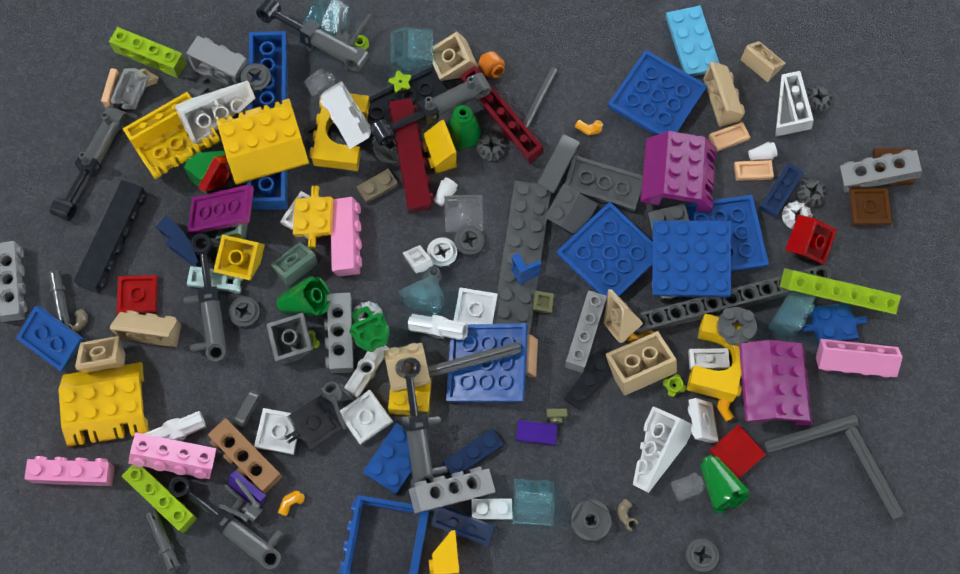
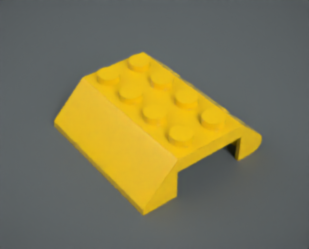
(163, 139)
(262, 142)
(102, 404)

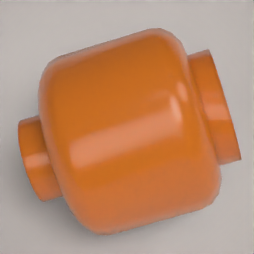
(491, 65)

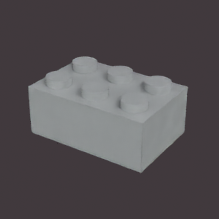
(216, 61)

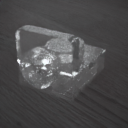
(319, 82)
(688, 486)

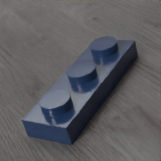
(781, 190)
(473, 452)
(463, 525)

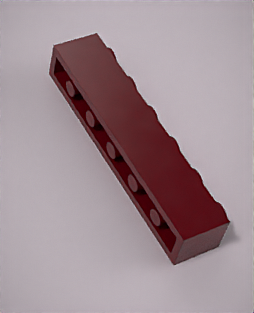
(508, 122)
(410, 158)

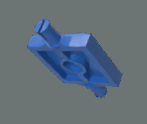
(834, 323)

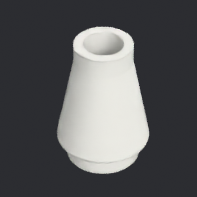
(763, 152)
(446, 188)

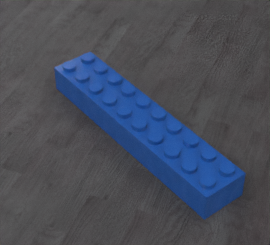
(273, 52)

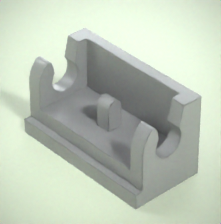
(130, 88)

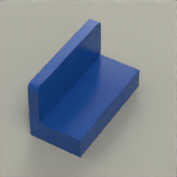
(522, 272)

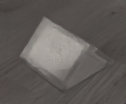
(463, 211)

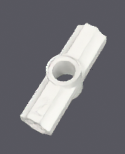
(438, 327)
(359, 378)
(178, 428)

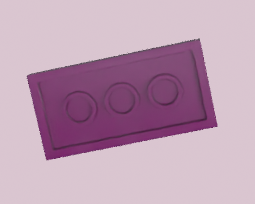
(220, 209)

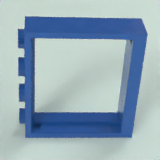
(353, 528)

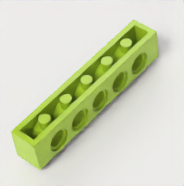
(840, 291)

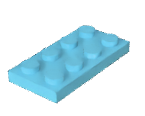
(691, 40)

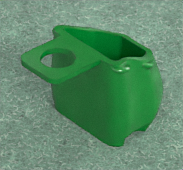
(371, 331)

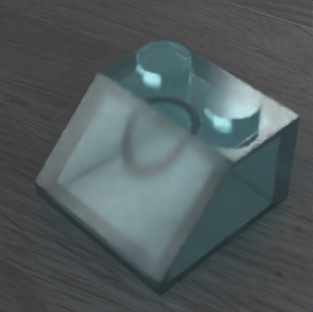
(326, 14)
(423, 296)

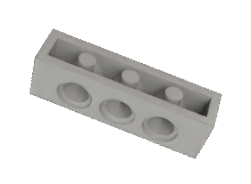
(891, 174)
(15, 309)
(585, 331)
(345, 362)
(423, 501)

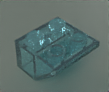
(411, 48)
(792, 314)
(533, 502)

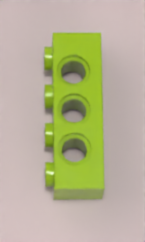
(147, 52)
(160, 498)

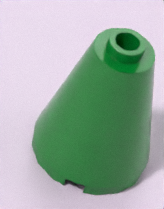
(463, 128)
(305, 297)
(722, 485)

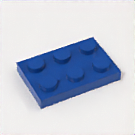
(49, 338)
(391, 462)

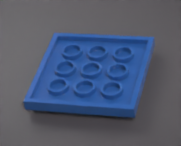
(657, 95)
(746, 236)
(608, 252)
(691, 258)
(491, 381)

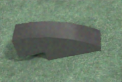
(558, 163)

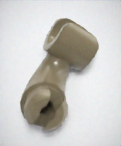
(81, 320)
(623, 509)

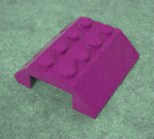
(679, 169)
(775, 382)

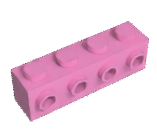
(345, 237)
(858, 358)
(172, 456)
(69, 472)

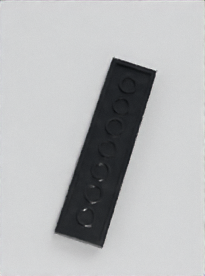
(421, 86)

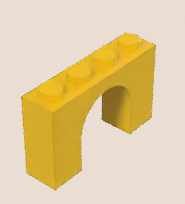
(331, 154)
(714, 383)

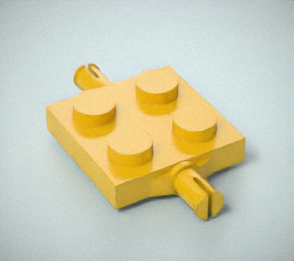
(313, 217)

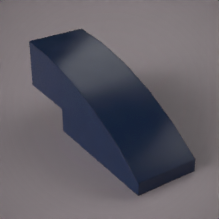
(178, 241)

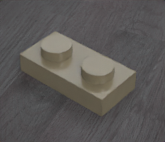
(377, 186)

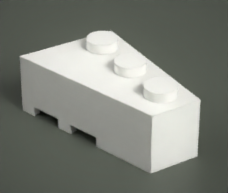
(793, 106)
(346, 114)

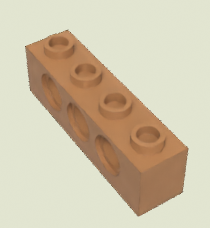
(225, 431)

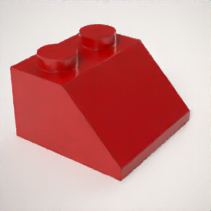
(811, 239)

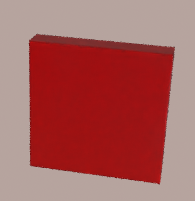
(216, 175)
(137, 294)
(737, 451)

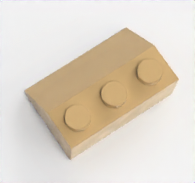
(723, 94)
(147, 328)
(641, 363)

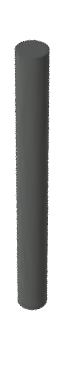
(546, 84)

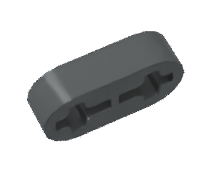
(247, 408)

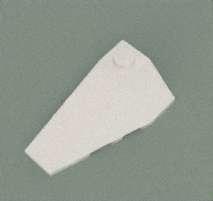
(203, 111)
(662, 443)

